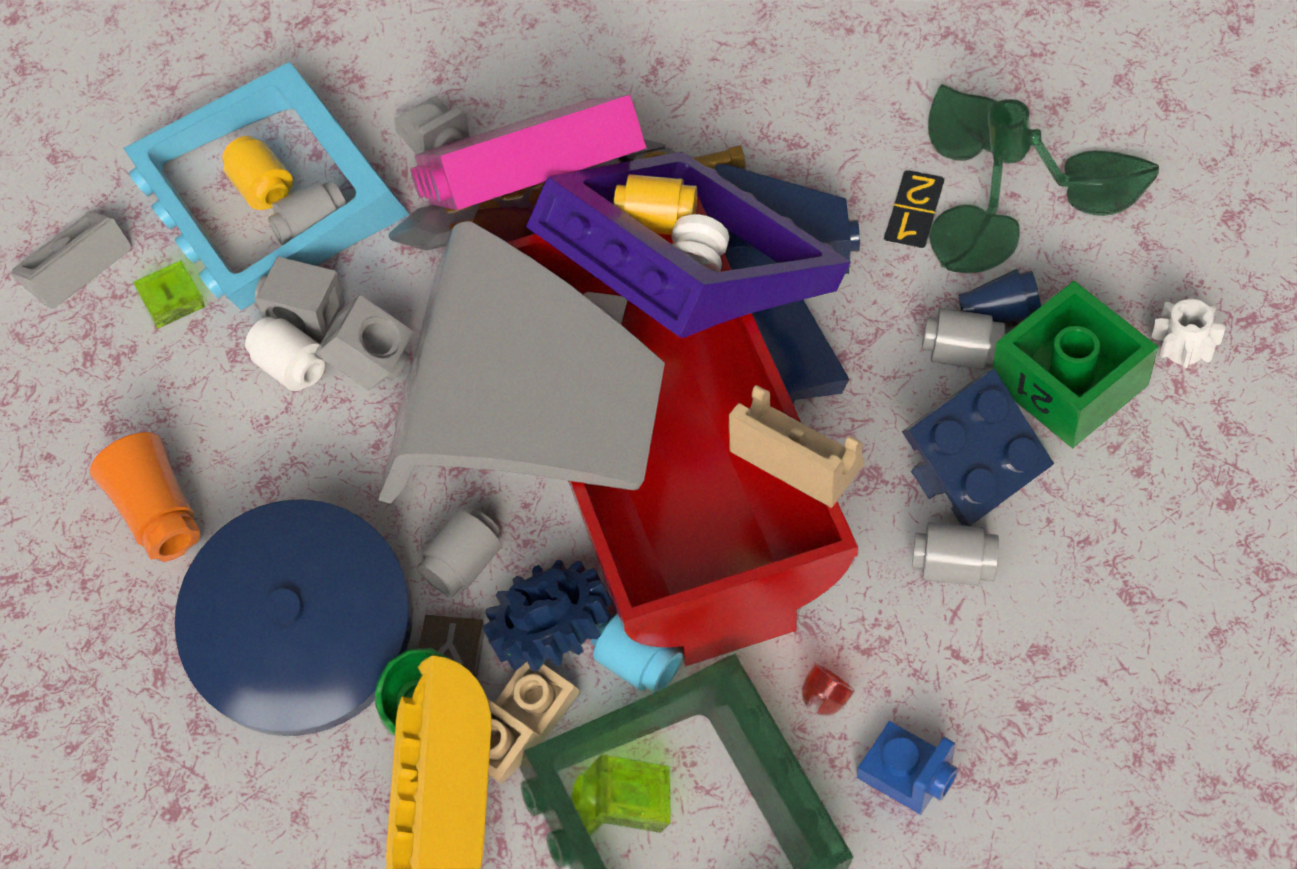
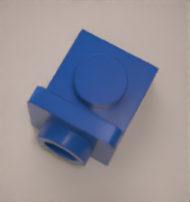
(909, 767)

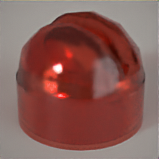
(827, 687)

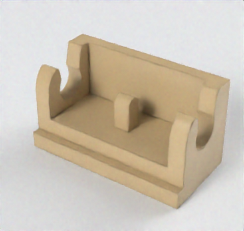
(793, 450)

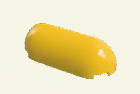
(440, 771)

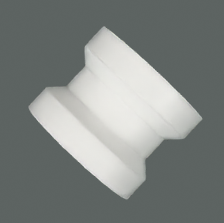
(701, 239)

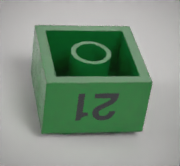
(1074, 363)

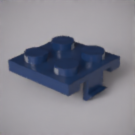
(976, 448)

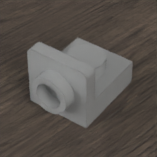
(431, 125)

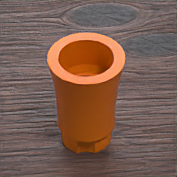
(147, 494)

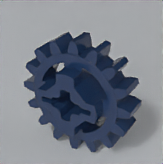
(547, 615)

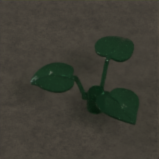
(965, 124)

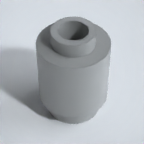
(304, 209)
(962, 338)
(460, 552)
(956, 554)

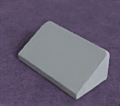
(72, 258)

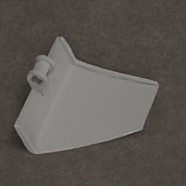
(521, 376)

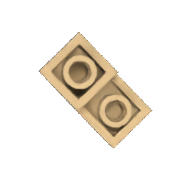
(525, 716)

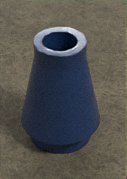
(1004, 298)

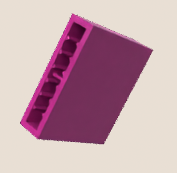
(528, 152)

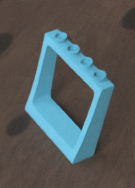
(278, 90)

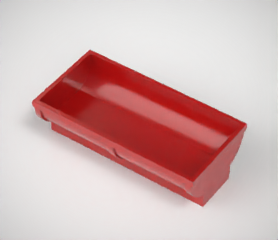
(708, 542)

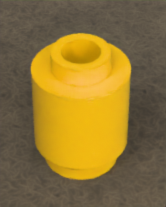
(256, 172)
(656, 201)

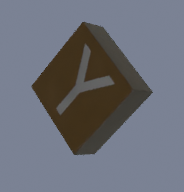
(455, 638)

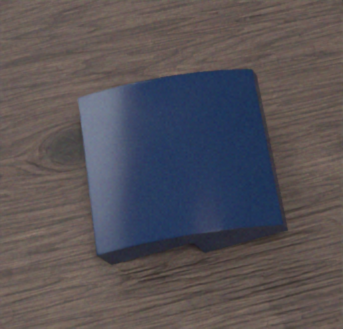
(801, 351)

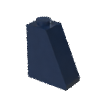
(811, 210)

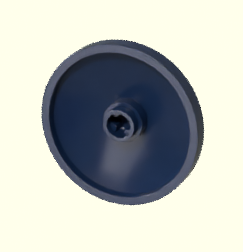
(292, 617)

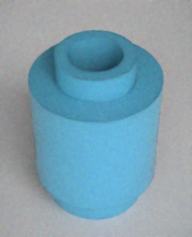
(635, 663)

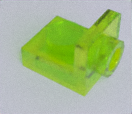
(623, 794)

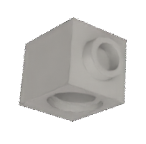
(302, 295)
(345, 347)

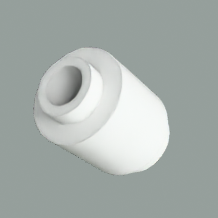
(285, 353)

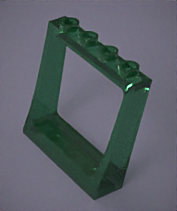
(749, 736)

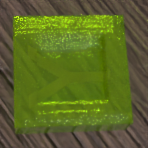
(169, 294)

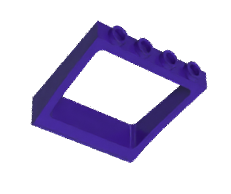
(584, 224)

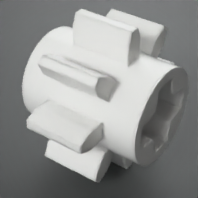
(1188, 331)

